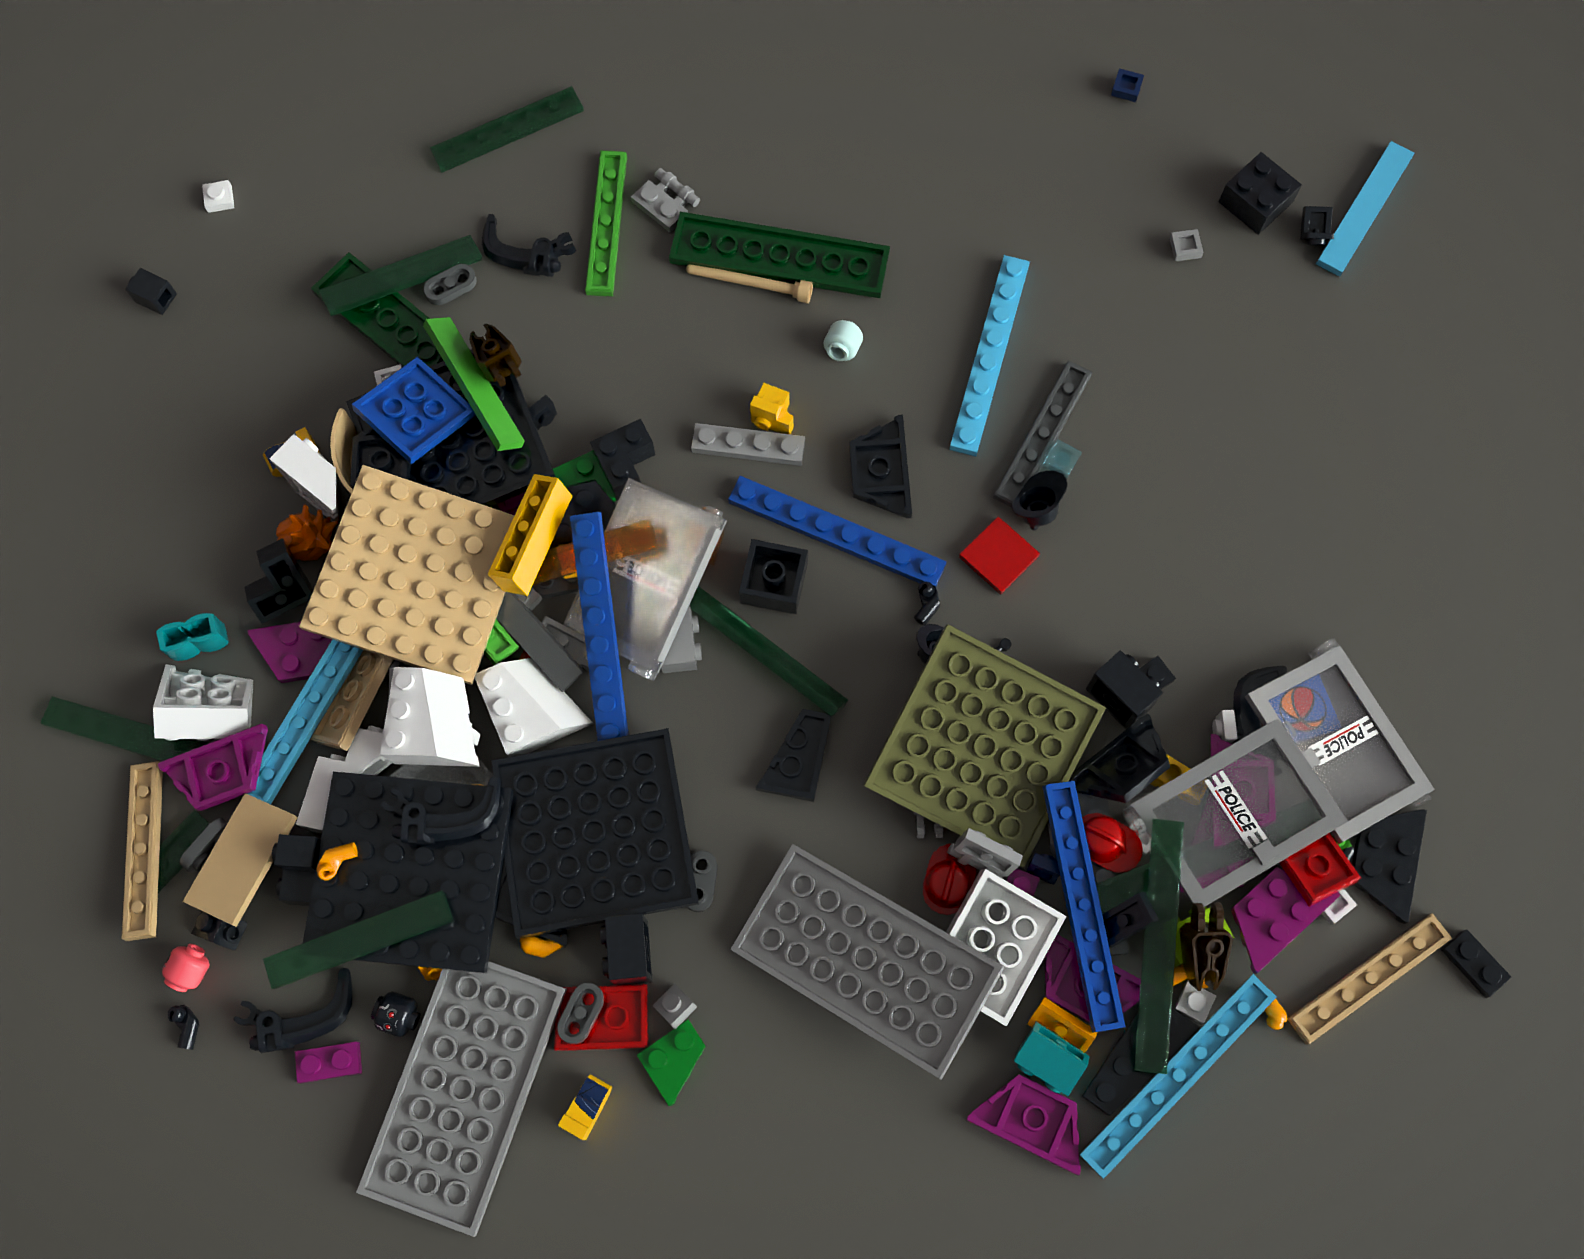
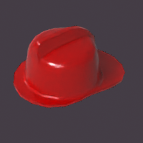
(1112, 843)
(946, 882)

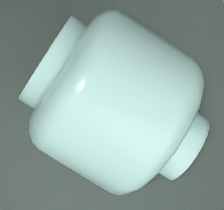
(843, 340)

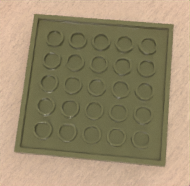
(983, 742)

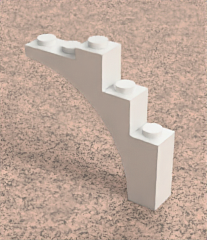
(361, 758)

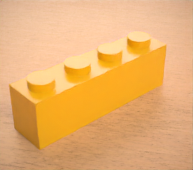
(530, 535)

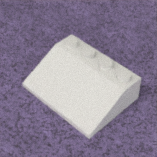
(1010, 930)

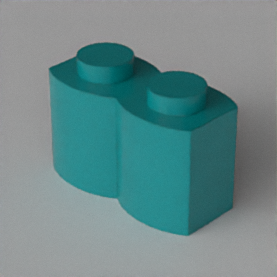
(188, 639)

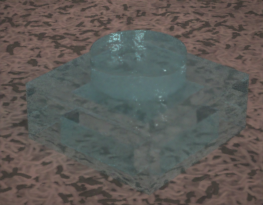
(1062, 458)

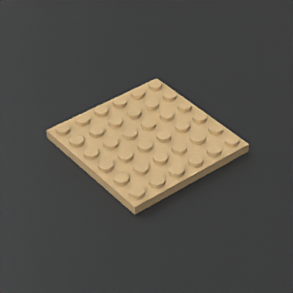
(411, 575)

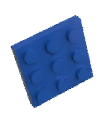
(414, 410)

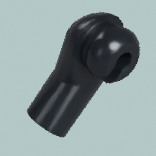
(929, 601)
(187, 1023)

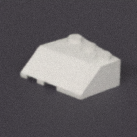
(309, 474)
(201, 705)
(527, 706)
(428, 720)

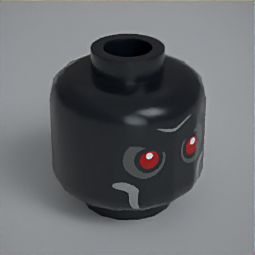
(395, 1014)

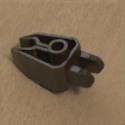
(495, 355)
(1205, 946)

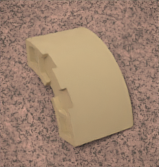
(341, 446)

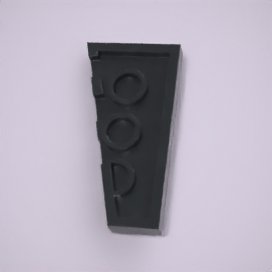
(1117, 1077)

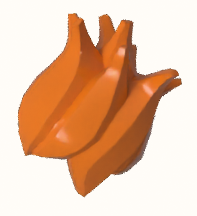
(306, 534)

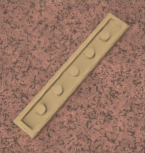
(142, 852)
(1369, 978)

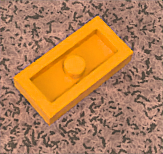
(1063, 1024)

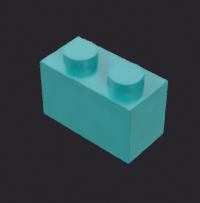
(1051, 1059)

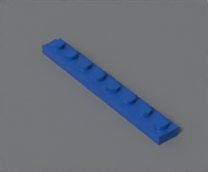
(836, 532)
(599, 625)
(1083, 907)

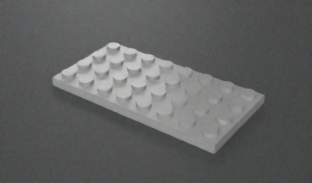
(868, 960)
(462, 1095)

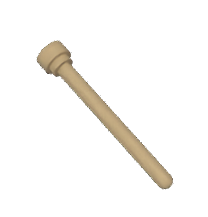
(799, 290)

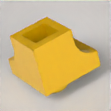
(770, 410)

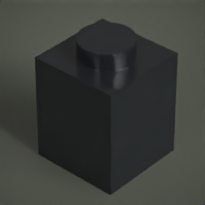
(151, 291)

